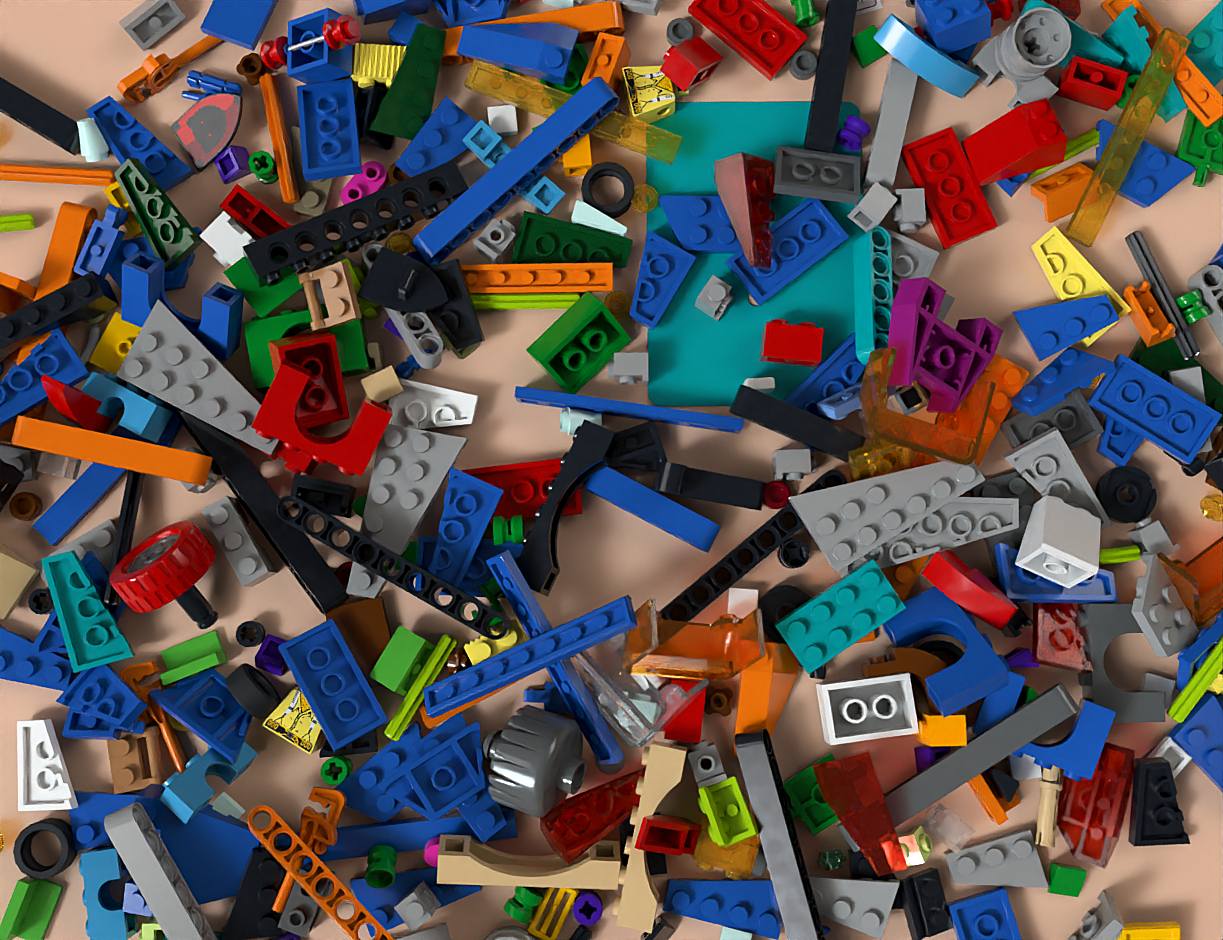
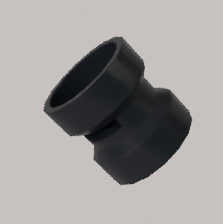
(797, 554)

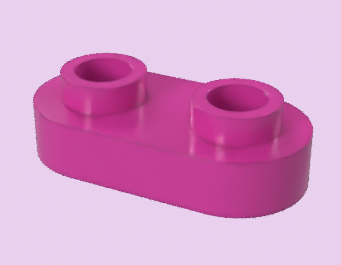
(363, 184)

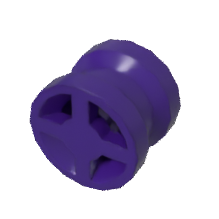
(853, 133)
(588, 900)

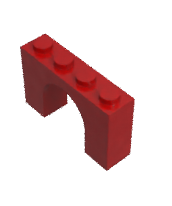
(348, 450)

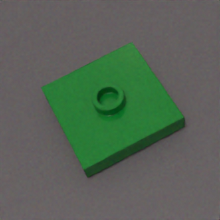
(266, 298)

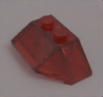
(1095, 809)

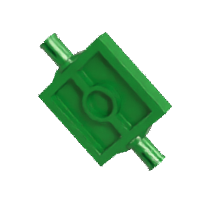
(1201, 147)
(807, 799)

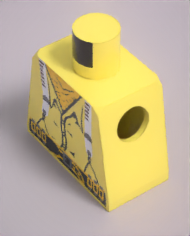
(649, 93)
(296, 722)

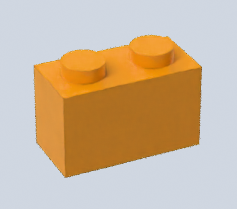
(940, 730)

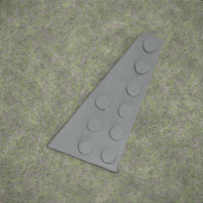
(186, 374)
(401, 491)
(866, 513)
(950, 526)

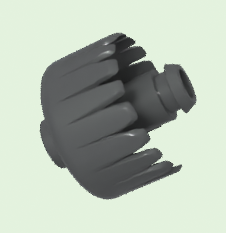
(536, 762)

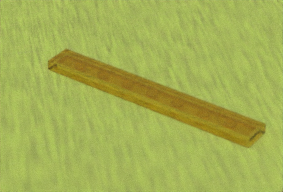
(546, 100)
(1127, 137)

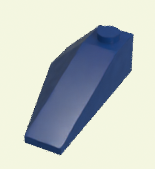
(526, 48)

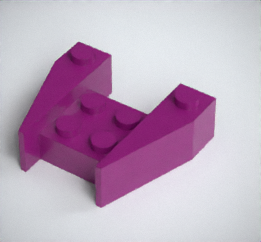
(932, 351)

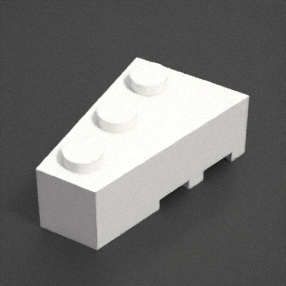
(226, 239)

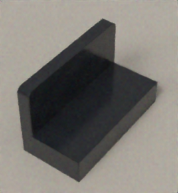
(367, 107)

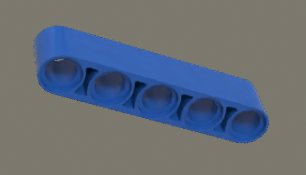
(653, 508)

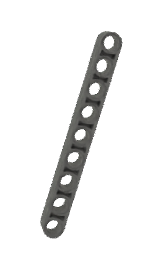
(979, 755)

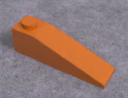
(765, 689)

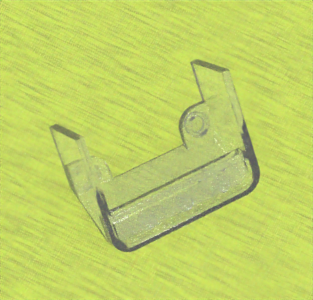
(626, 699)

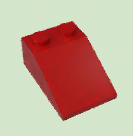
(1016, 143)
(324, 393)

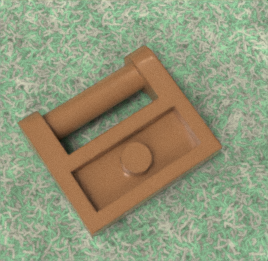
(338, 296)
(128, 761)

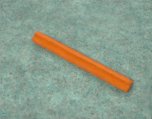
(279, 138)
(57, 174)

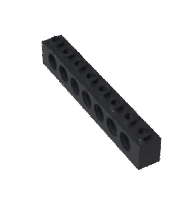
(340, 220)

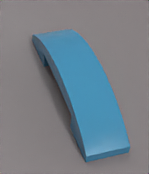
(924, 58)
(490, 150)

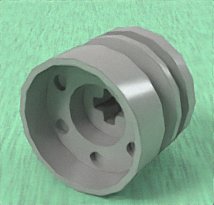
(1033, 44)

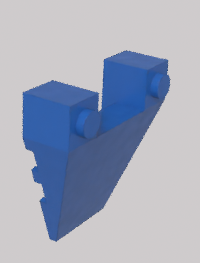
(206, 850)

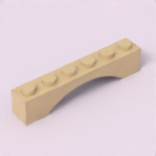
(472, 863)
(639, 896)

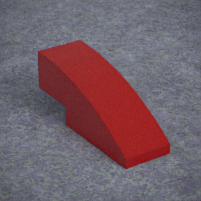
(252, 213)
(76, 405)
(969, 589)
(668, 835)

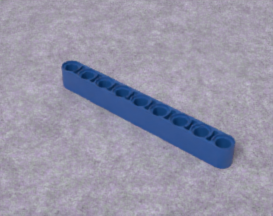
(516, 171)

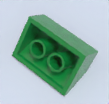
(579, 343)

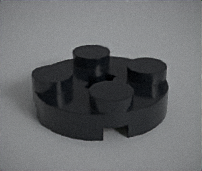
(1139, 487)
(771, 605)

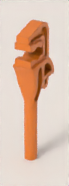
(159, 71)
(138, 672)
(315, 832)

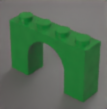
(349, 338)

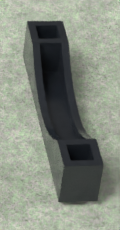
(70, 304)
(590, 452)

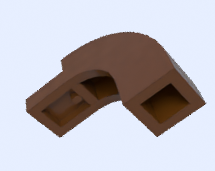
(909, 660)

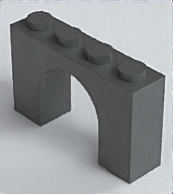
(1099, 626)

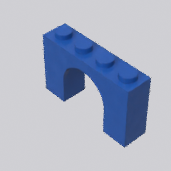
(221, 305)
(979, 669)
(1074, 753)

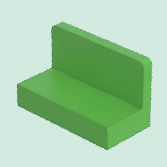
(192, 657)
(402, 661)
(30, 909)

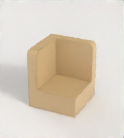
(382, 385)

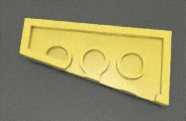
(1074, 276)

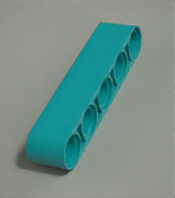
(872, 291)

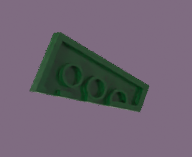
(412, 86)
(158, 217)
(556, 241)
(1167, 357)

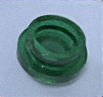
(832, 859)

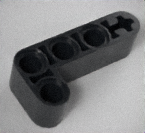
(708, 486)

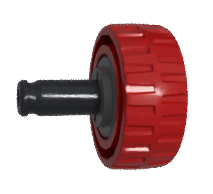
(166, 570)

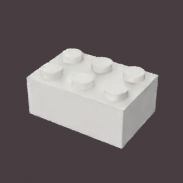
(867, 708)

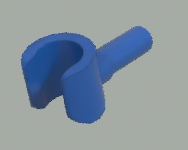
(189, 95)

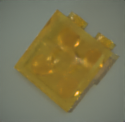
(878, 460)
(735, 860)

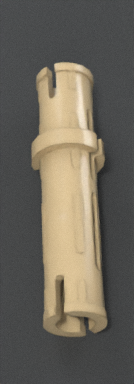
(1048, 806)

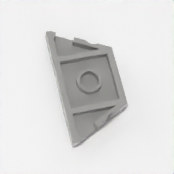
(1162, 611)

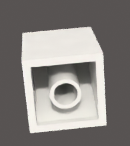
(1060, 542)

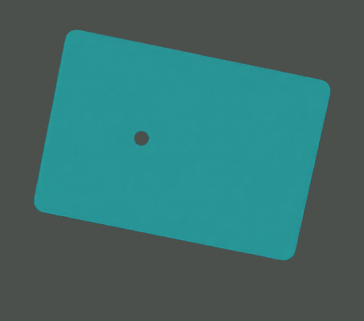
(704, 359)

